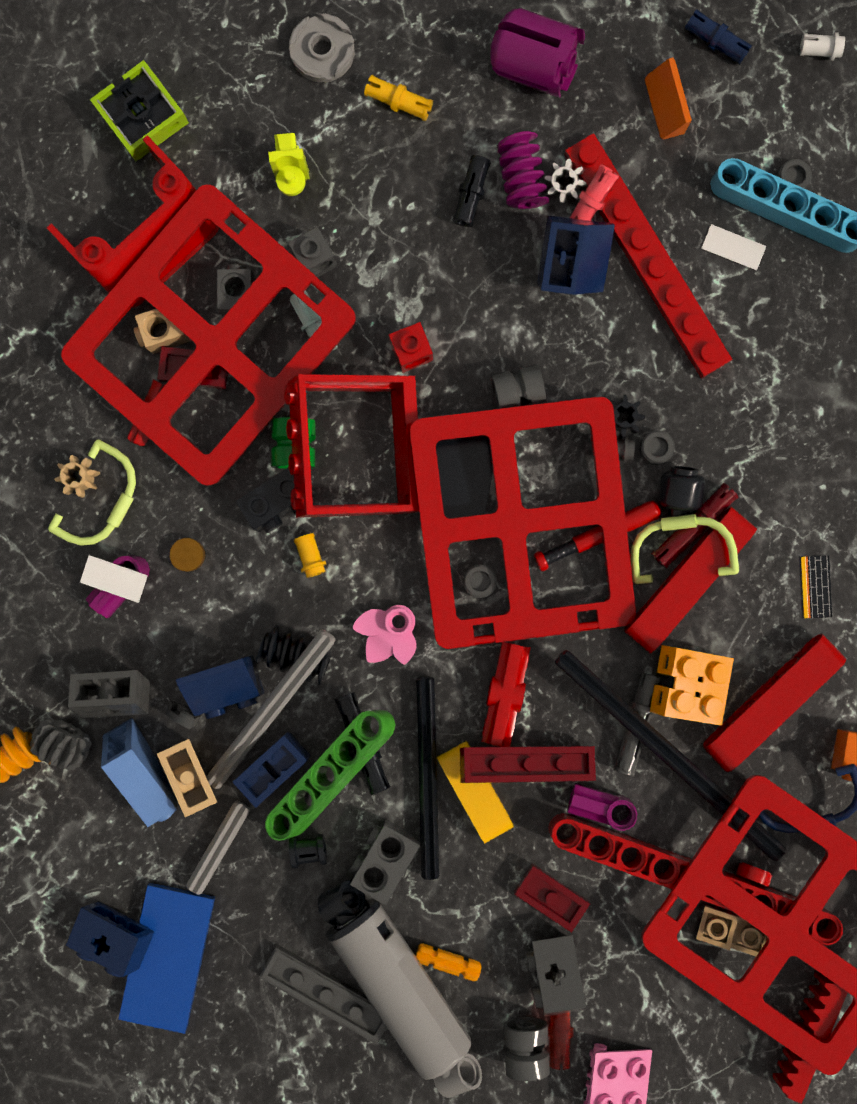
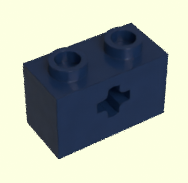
(109, 939)

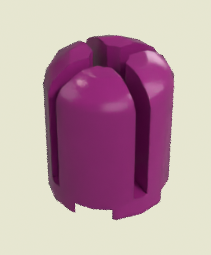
(536, 51)

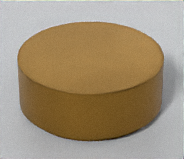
(187, 554)

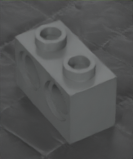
(391, 864)

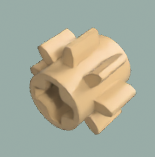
(67, 478)

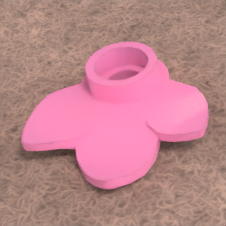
(384, 637)

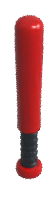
(635, 518)

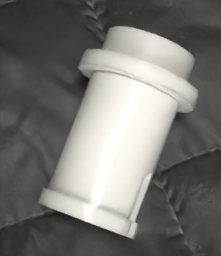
(822, 45)

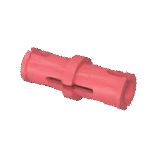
(593, 197)

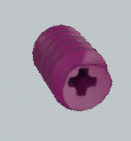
(519, 171)

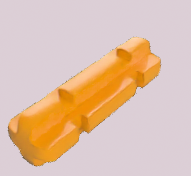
(448, 962)

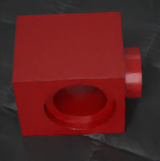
(411, 347)

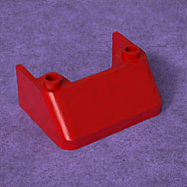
(111, 264)

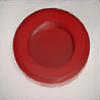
(754, 874)

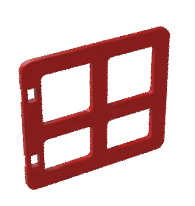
(214, 343)
(514, 522)
(785, 932)

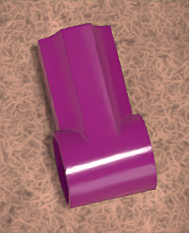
(107, 603)
(599, 805)

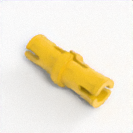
(398, 97)

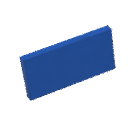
(166, 982)

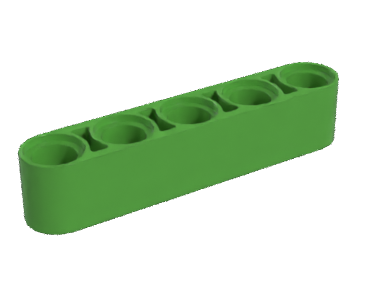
(316, 780)

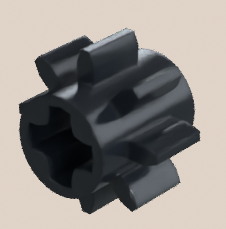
(631, 420)

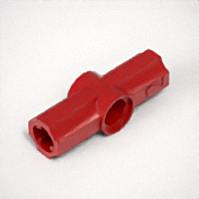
(505, 694)

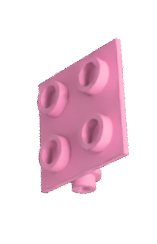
(618, 1076)

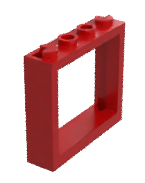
(403, 414)

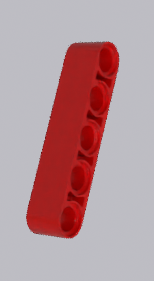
(688, 582)
(774, 702)

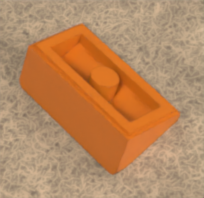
(668, 100)

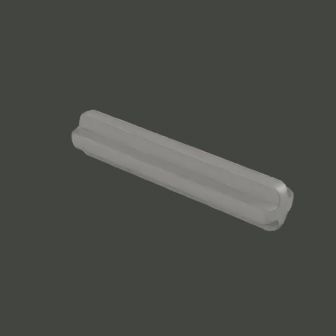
(218, 847)

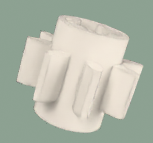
(560, 172)

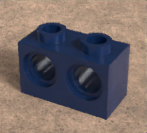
(271, 769)

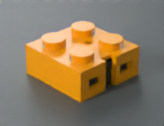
(691, 685)

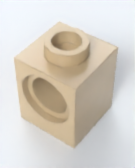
(144, 332)

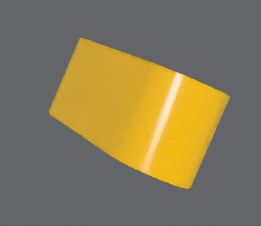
(477, 798)

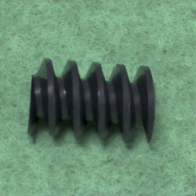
(287, 652)

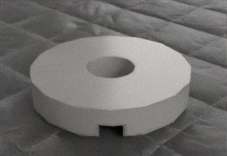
(329, 65)

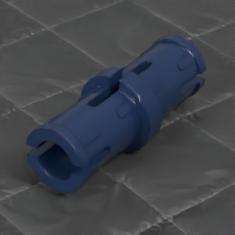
(718, 36)

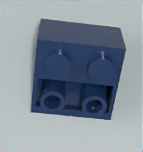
(575, 255)

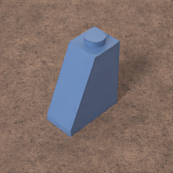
(137, 773)

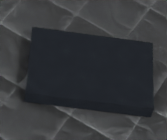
(464, 475)

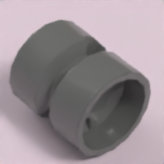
(518, 389)
(526, 1053)

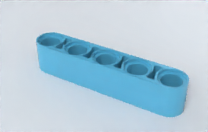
(773, 208)

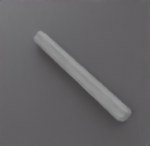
(270, 708)

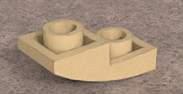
(729, 931)

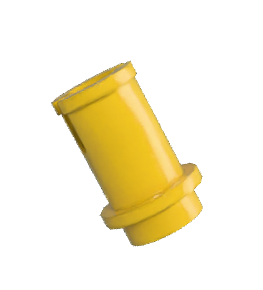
(309, 555)

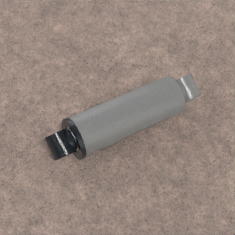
(400, 990)

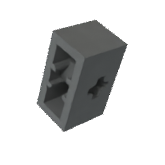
(109, 694)
(569, 993)

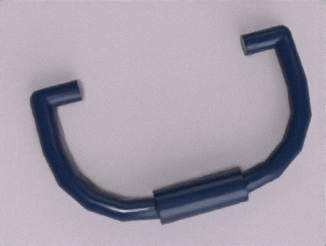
(852, 769)

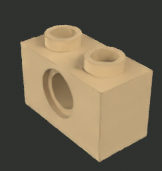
(186, 778)

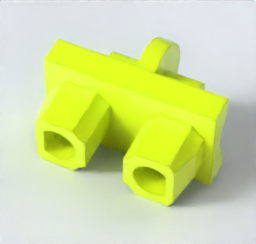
(289, 165)

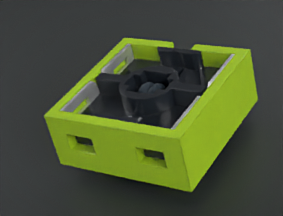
(139, 109)

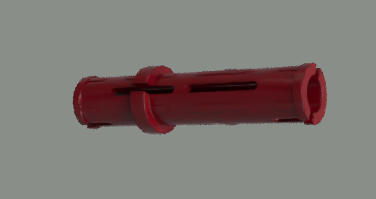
(682, 538)

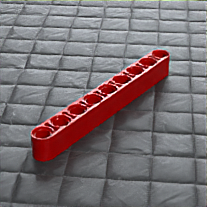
(649, 854)

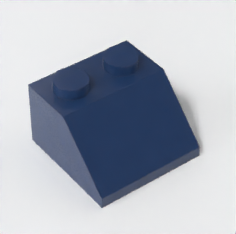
(222, 686)

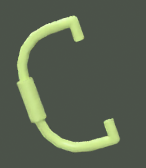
(119, 510)
(677, 523)

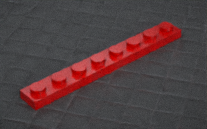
(652, 263)

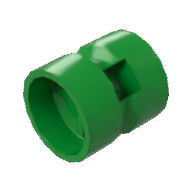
(283, 449)

